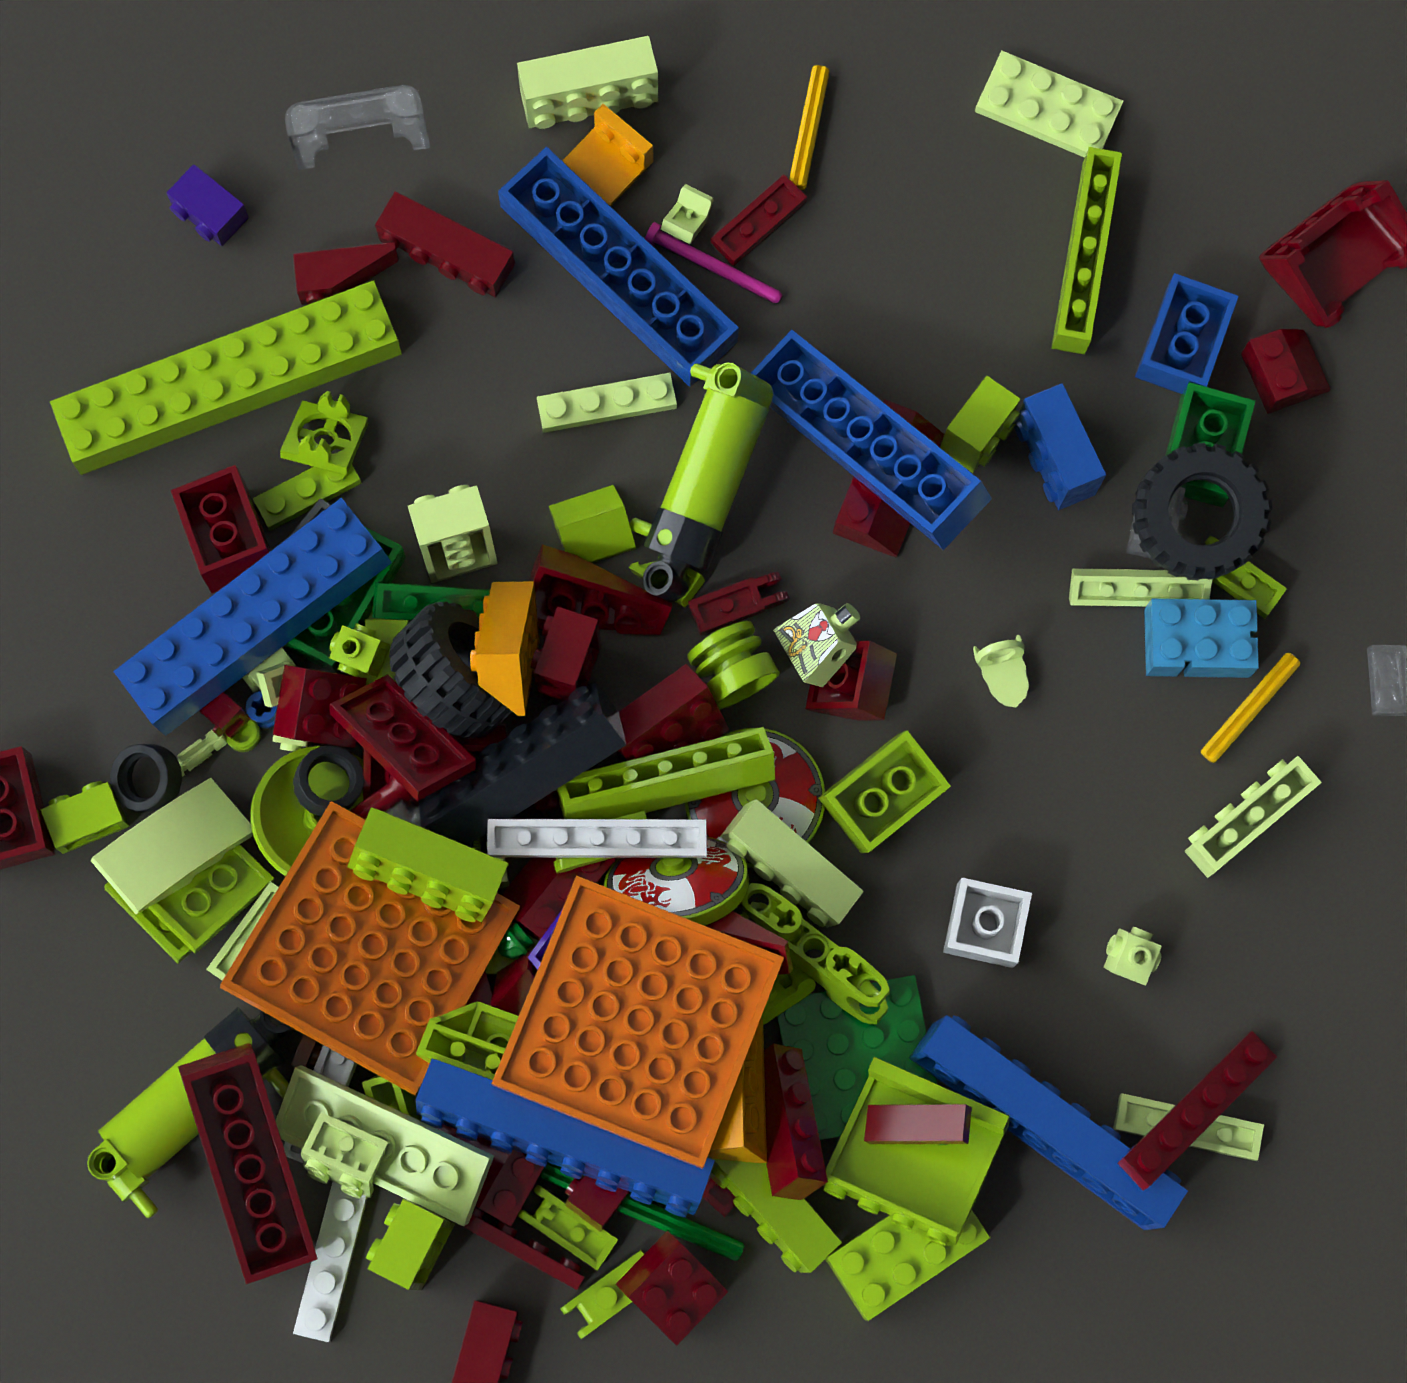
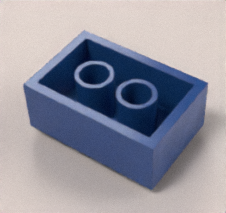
(1186, 334)
(1059, 447)

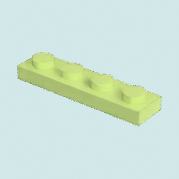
(606, 402)
(1132, 587)
(1223, 1136)

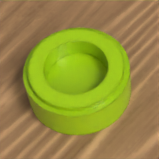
(246, 738)

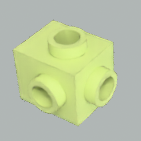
(1133, 955)

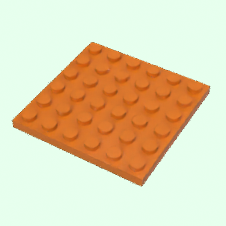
(359, 959)
(638, 1022)

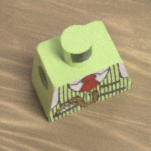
(819, 641)

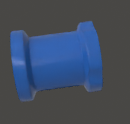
(267, 719)

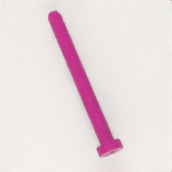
(712, 264)

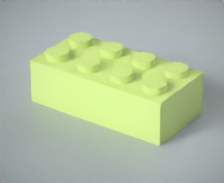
(582, 80)
(453, 533)

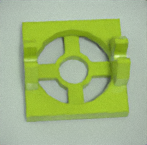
(320, 455)

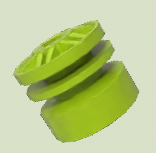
(729, 658)

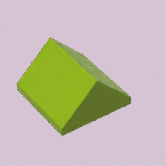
(593, 525)

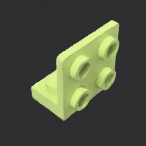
(343, 1155)

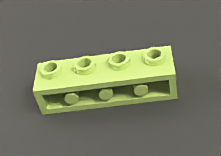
(1253, 816)
(791, 864)

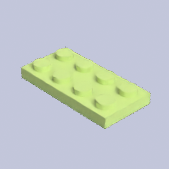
(1048, 105)

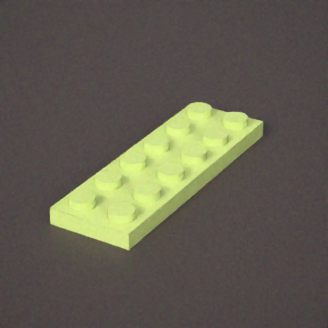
(419, 1159)

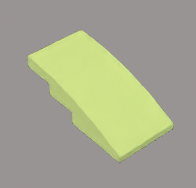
(172, 846)

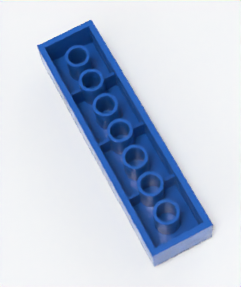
(617, 265)
(871, 441)
(252, 617)
(1045, 1120)
(514, 1123)

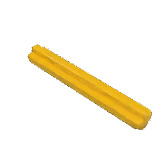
(809, 126)
(1250, 707)

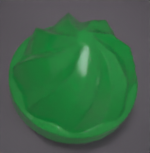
(515, 942)

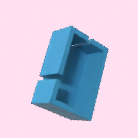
(1204, 632)

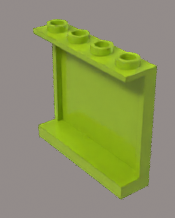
(914, 1182)

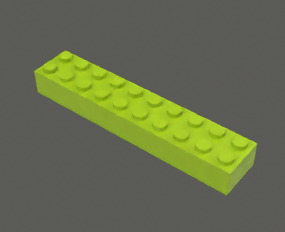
(225, 378)

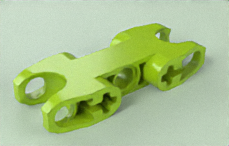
(838, 970)

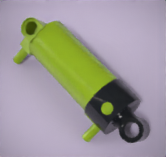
(705, 478)
(161, 1118)

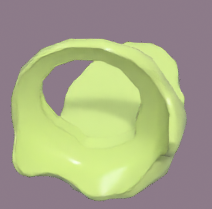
(1004, 670)

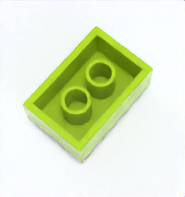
(884, 792)

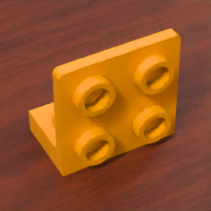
(610, 156)

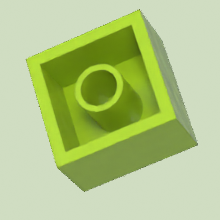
(980, 424)

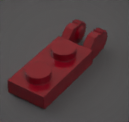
(735, 603)

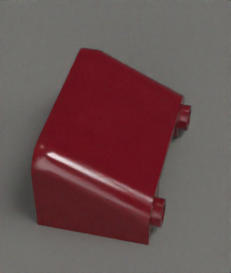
(1340, 249)

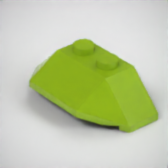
(469, 1038)

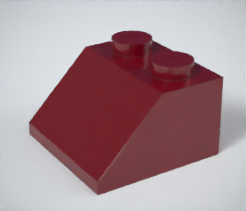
(1284, 368)
(858, 687)

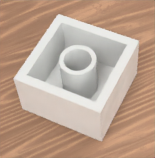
(987, 922)

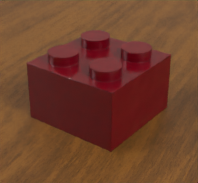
(306, 702)
(671, 1288)

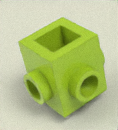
(358, 650)

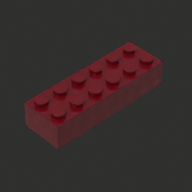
(248, 1162)

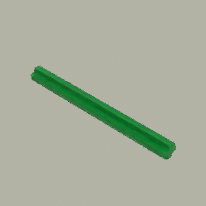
(662, 1220)

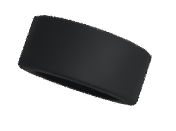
(334, 755)
(122, 777)

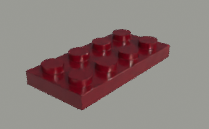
(402, 738)

